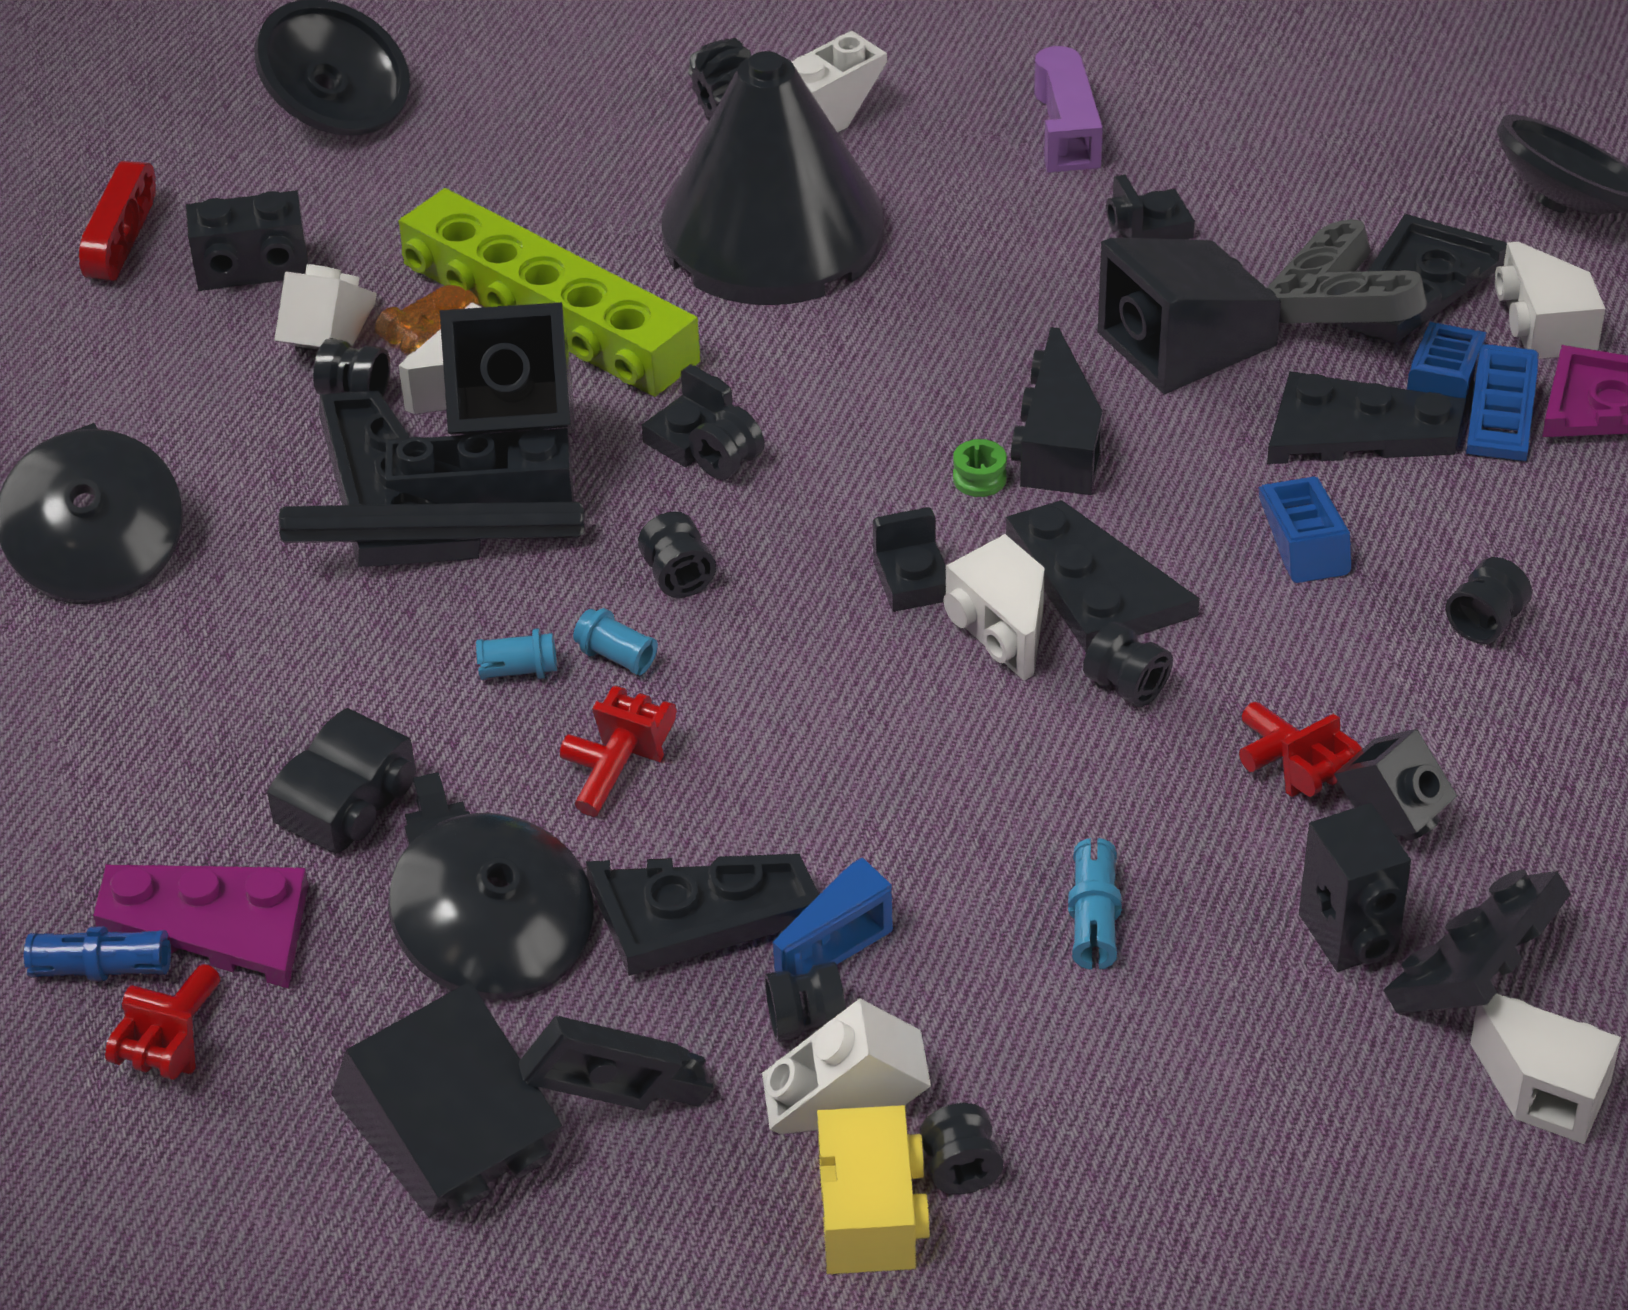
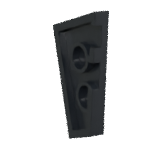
(1447, 261)
(1348, 415)
(1097, 576)
(688, 911)
(1479, 945)

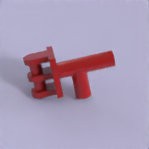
(625, 728)
(1308, 754)
(160, 1026)

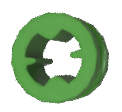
(967, 474)

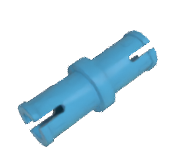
(1094, 903)

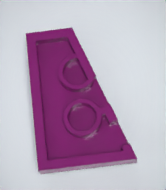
(1588, 394)
(215, 911)

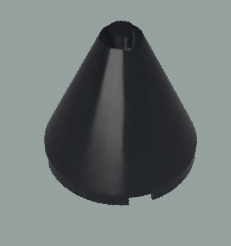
(771, 195)

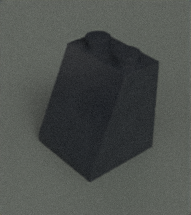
(1182, 308)
(506, 369)
(446, 1102)

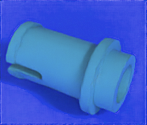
(604, 635)
(517, 655)

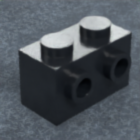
(246, 239)

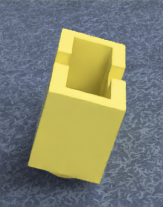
(868, 1189)

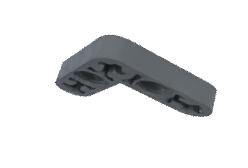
(1325, 288)

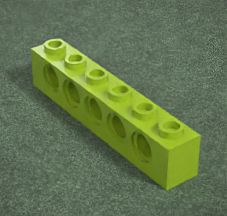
(506, 265)

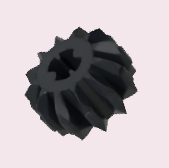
(714, 69)

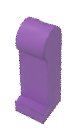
(1074, 125)

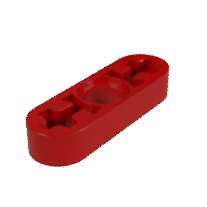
(117, 220)

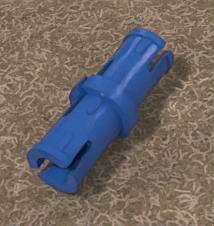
(97, 953)

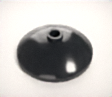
(332, 67)
(1564, 167)
(98, 548)
(495, 936)

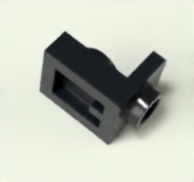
(1148, 215)
(700, 401)
(909, 559)

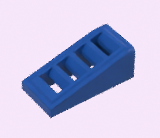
(1446, 360)
(1503, 401)
(1310, 536)
(838, 922)

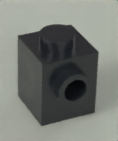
(1400, 781)

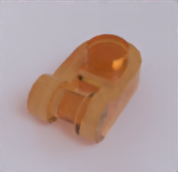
(421, 319)

